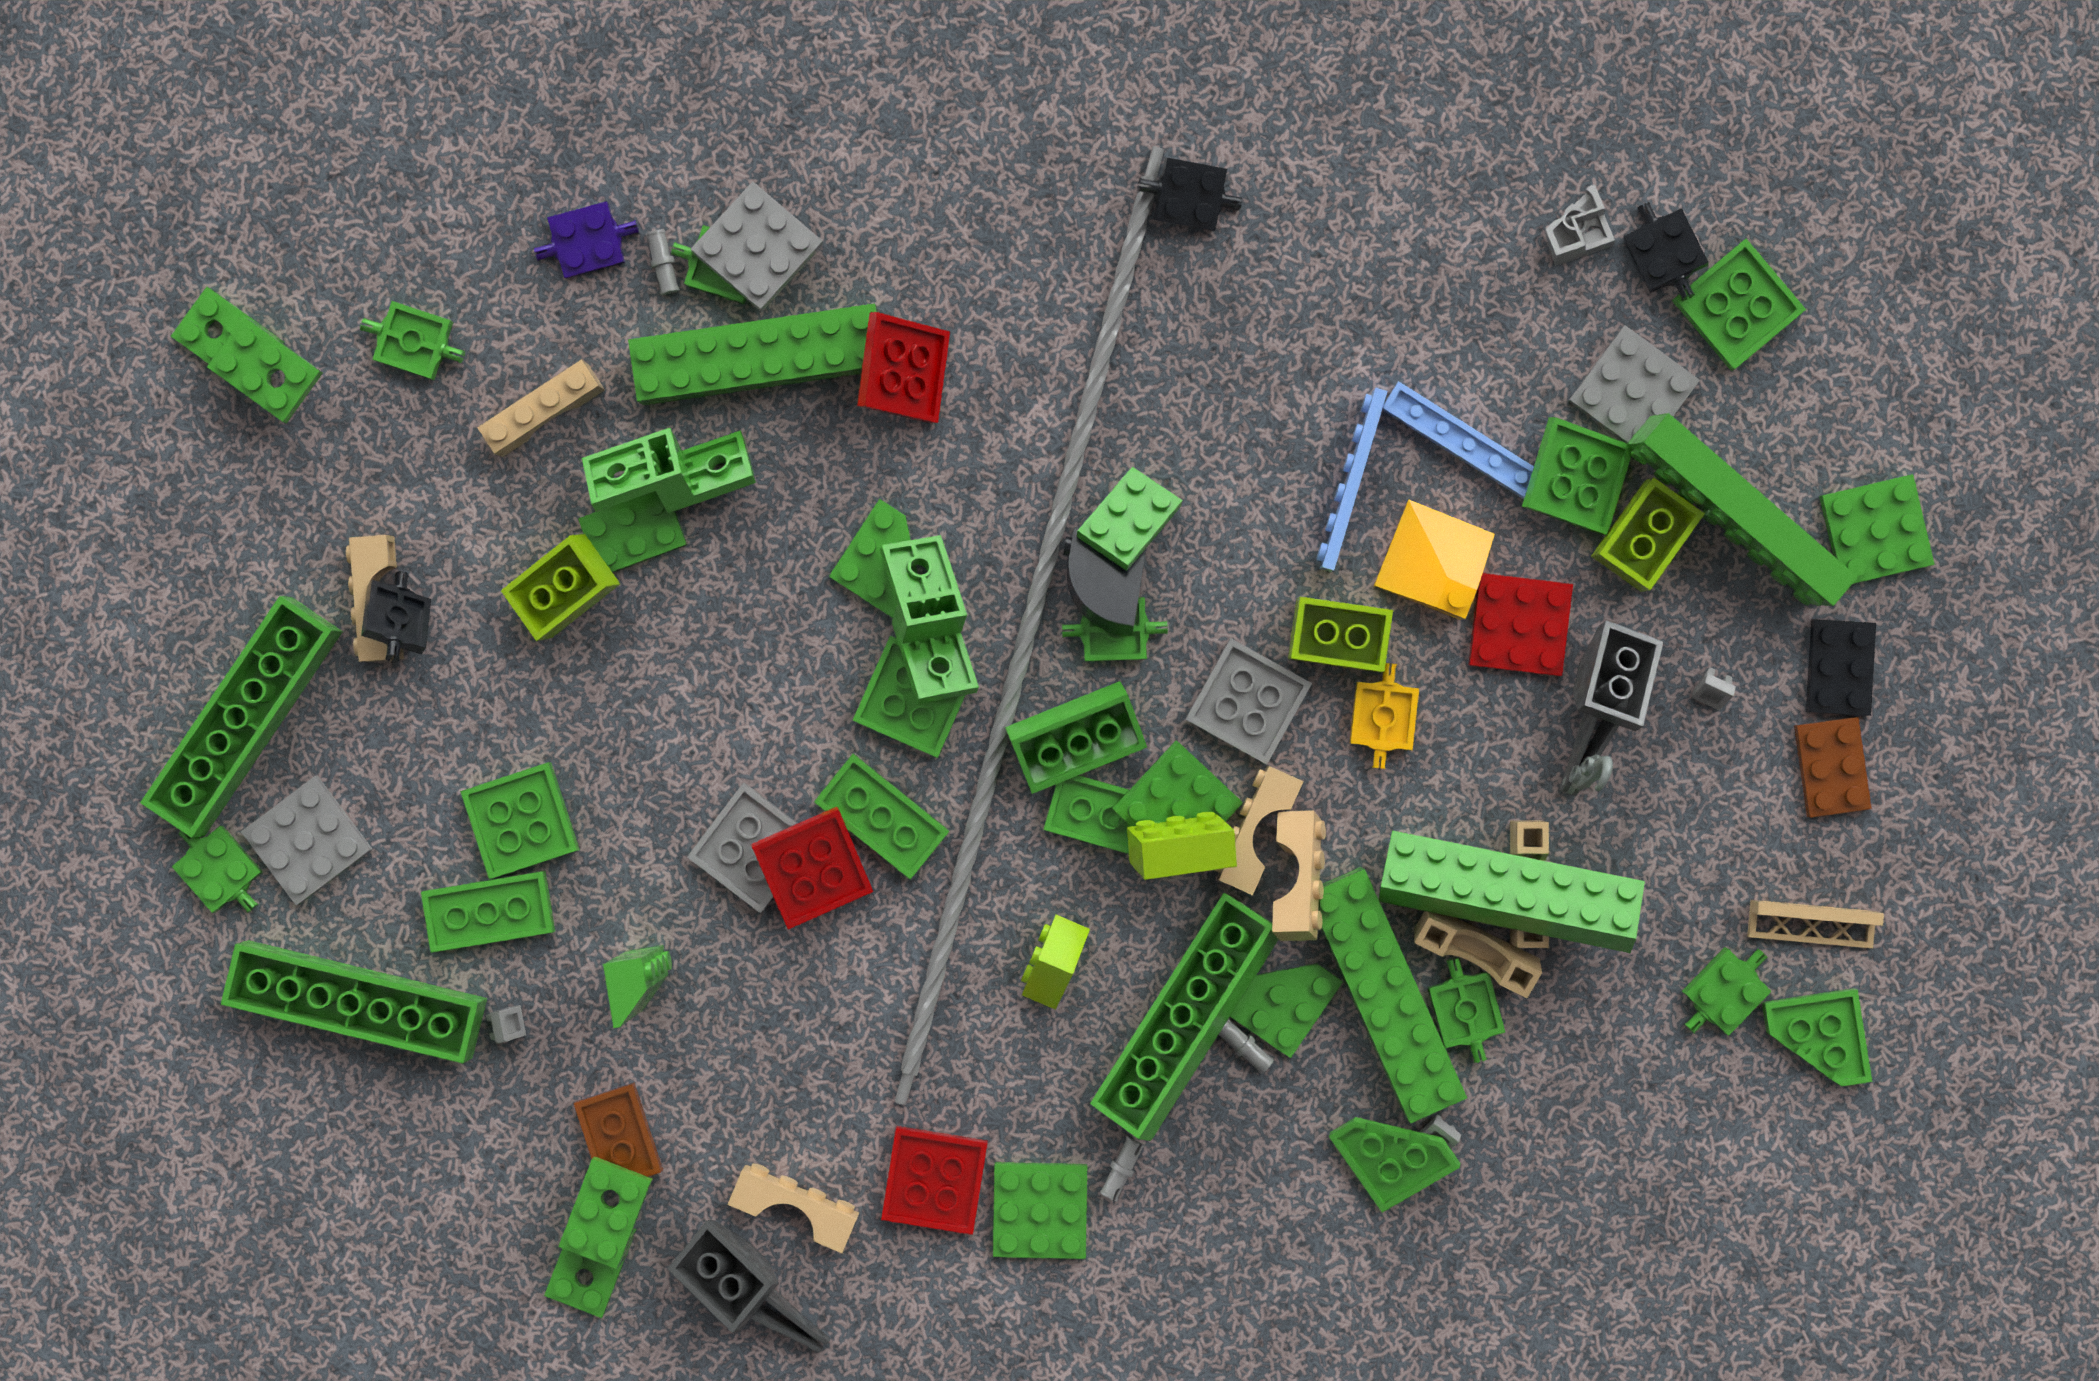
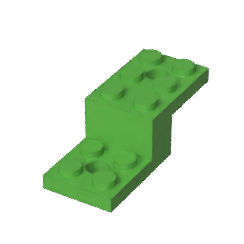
(246, 355)
(662, 466)
(929, 619)
(598, 1236)

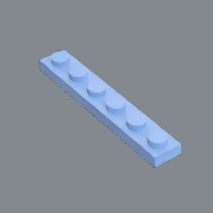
(1459, 439)
(1355, 466)

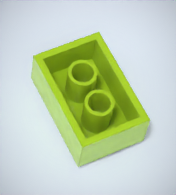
(1647, 534)
(560, 587)
(1340, 634)
(1181, 845)

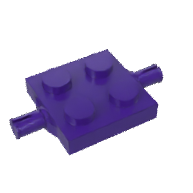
(586, 239)

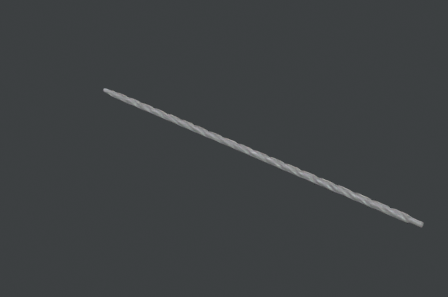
(1028, 628)

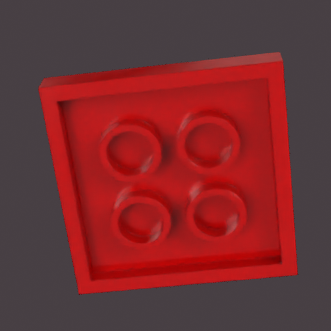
(903, 368)
(1520, 624)
(812, 867)
(934, 1180)

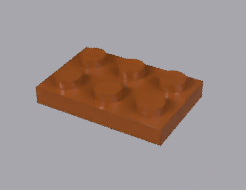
(1832, 767)
(619, 1130)

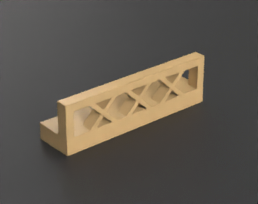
(1816, 913)

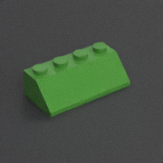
(1076, 737)
(634, 980)

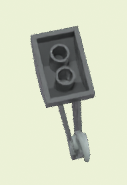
(1610, 685)

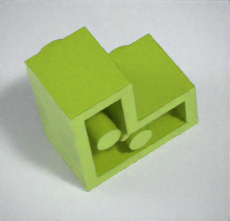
(1054, 961)

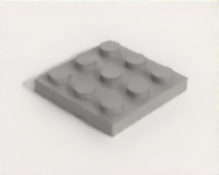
(757, 246)
(1631, 385)
(1248, 701)
(306, 840)
(727, 849)

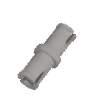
(662, 261)
(1245, 1047)
(1122, 1168)

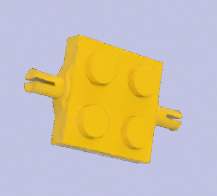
(1384, 716)

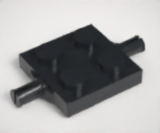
(1189, 194)
(1666, 251)
(396, 616)

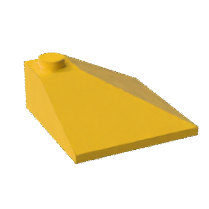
(1435, 560)

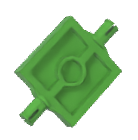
(702, 277)
(412, 340)
(1108, 646)
(218, 870)
(1726, 991)
(1466, 1009)

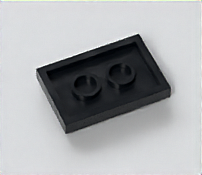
(1841, 667)

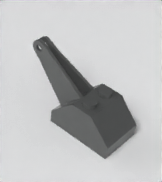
(734, 1283)

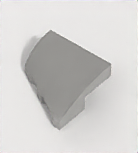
(1567, 235)

